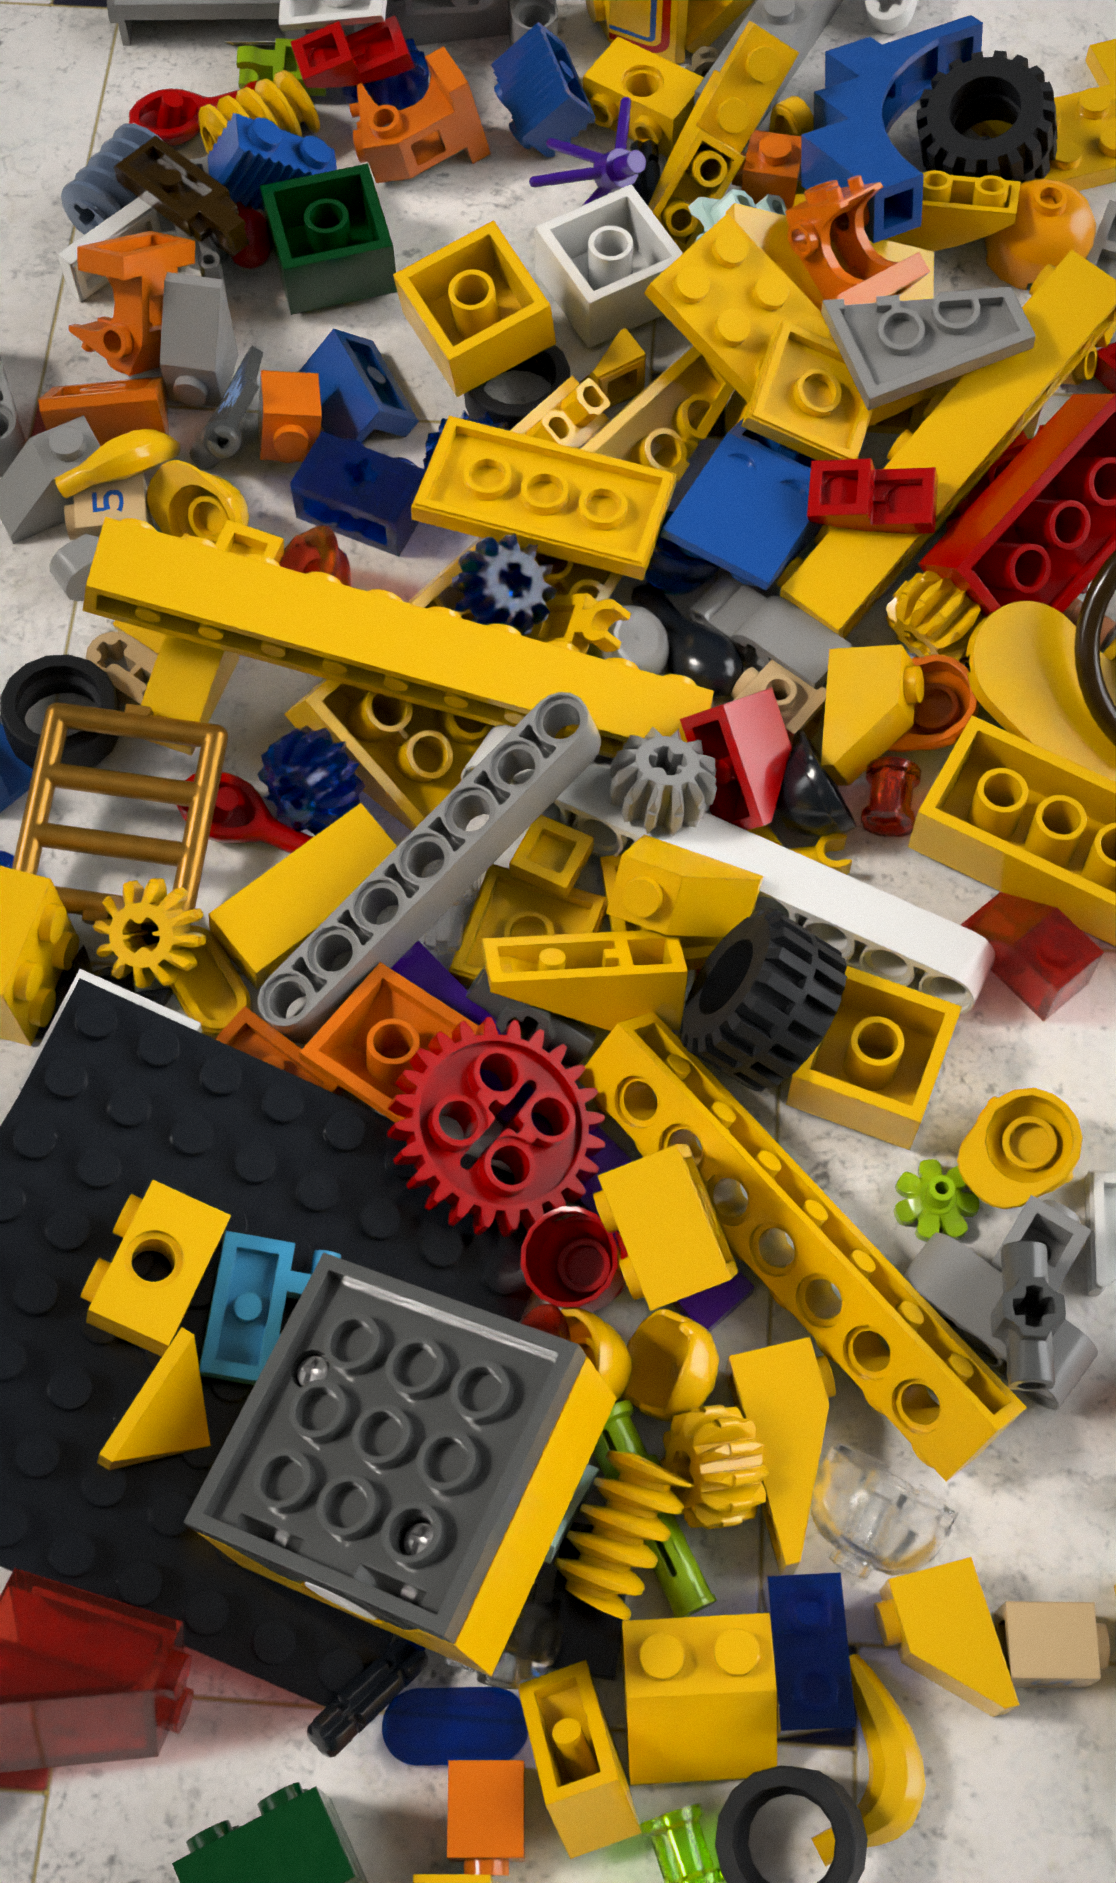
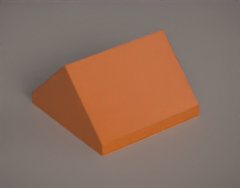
(109, 406)
(376, 1036)

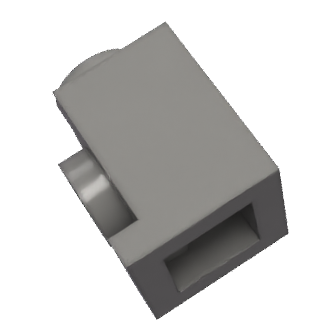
(1053, 1226)

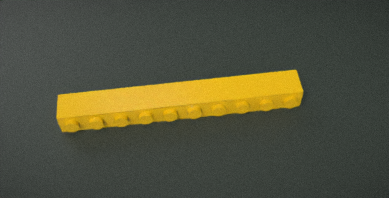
(369, 637)

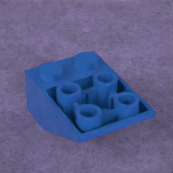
(747, 509)

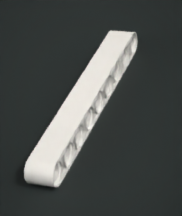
(862, 922)

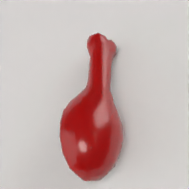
(174, 112)
(244, 817)

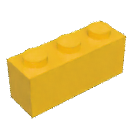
(298, 894)

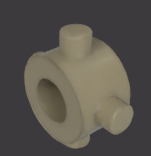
(703, 60)

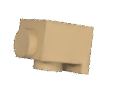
(798, 702)

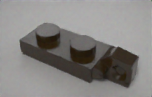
(183, 194)

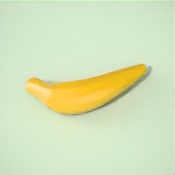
(119, 460)
(895, 1764)

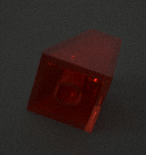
(85, 1677)

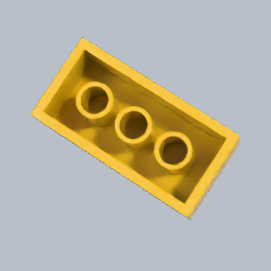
(1025, 825)

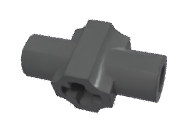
(556, 1028)
(1027, 1347)

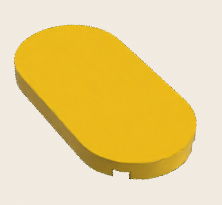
(1031, 686)

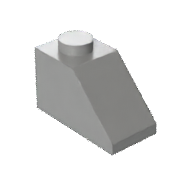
(196, 340)
(28, 487)

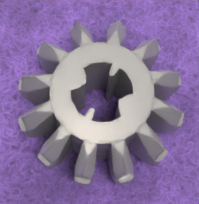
(662, 781)

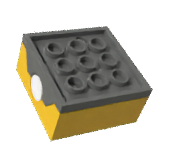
(406, 1460)

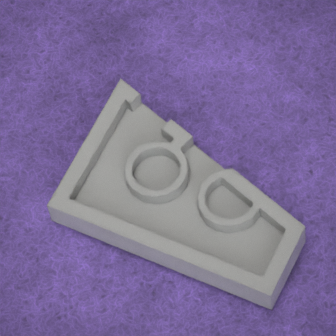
(916, 344)

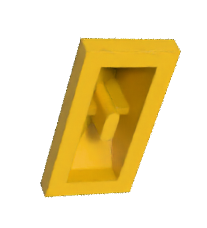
(166, 1413)

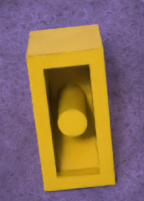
(866, 706)
(681, 890)
(947, 1633)
(577, 1760)

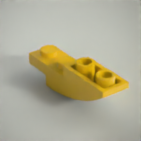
(719, 129)
(957, 209)
(190, 675)

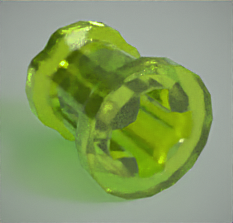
(681, 1846)

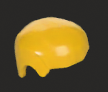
(671, 1365)

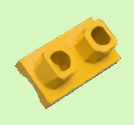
(567, 414)

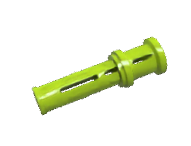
(676, 1564)

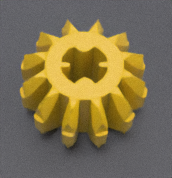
(933, 616)
(126, 938)
(724, 1462)

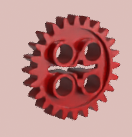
(451, 1086)

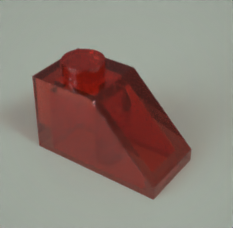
(1036, 951)

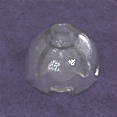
(876, 1516)

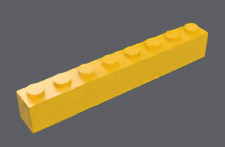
(960, 438)

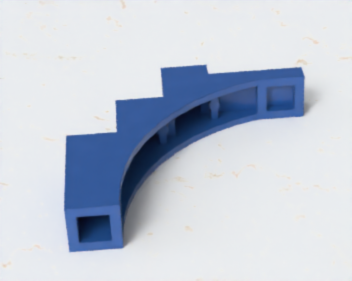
(862, 98)

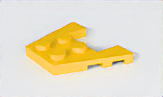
(1084, 126)

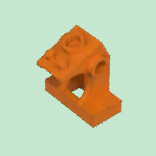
(424, 132)
(840, 217)
(136, 273)

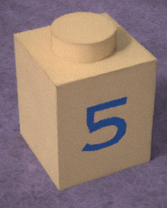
(110, 499)
(1052, 1643)

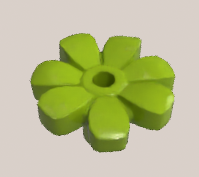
(935, 1201)

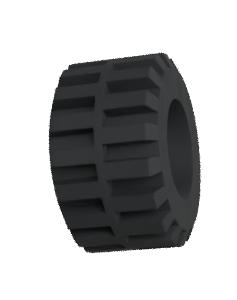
(984, 92)
(763, 1000)

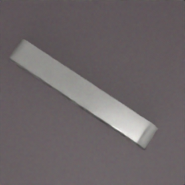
(437, 837)

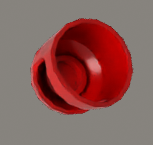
(576, 1247)

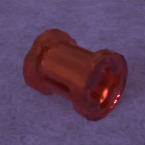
(890, 796)

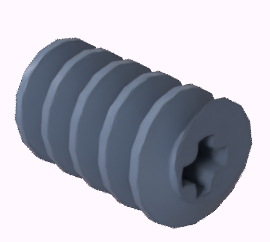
(95, 190)

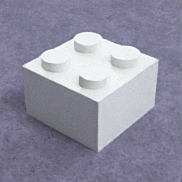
(602, 262)

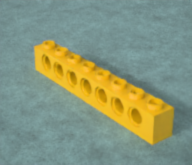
(827, 1248)

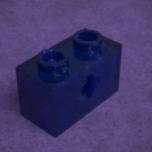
(357, 492)
(810, 1655)

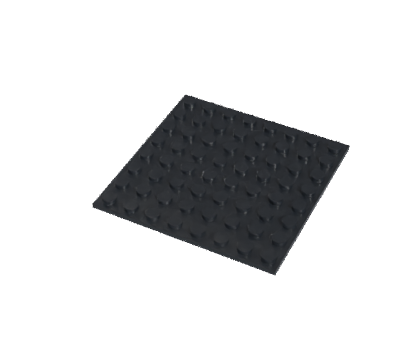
(98, 1119)

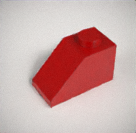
(749, 756)

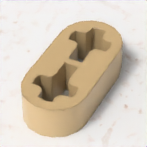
(139, 659)

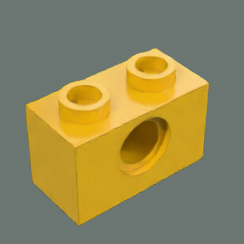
(657, 88)
(146, 1310)

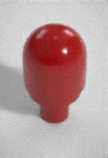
(259, 240)

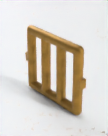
(50, 773)

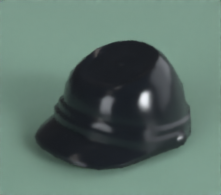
(809, 797)

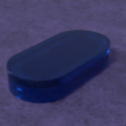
(454, 1724)

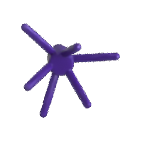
(610, 170)

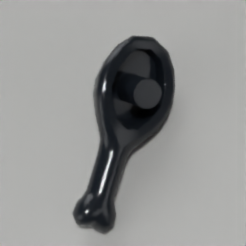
(693, 648)

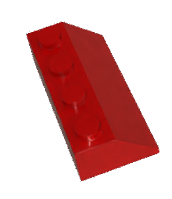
(1043, 519)

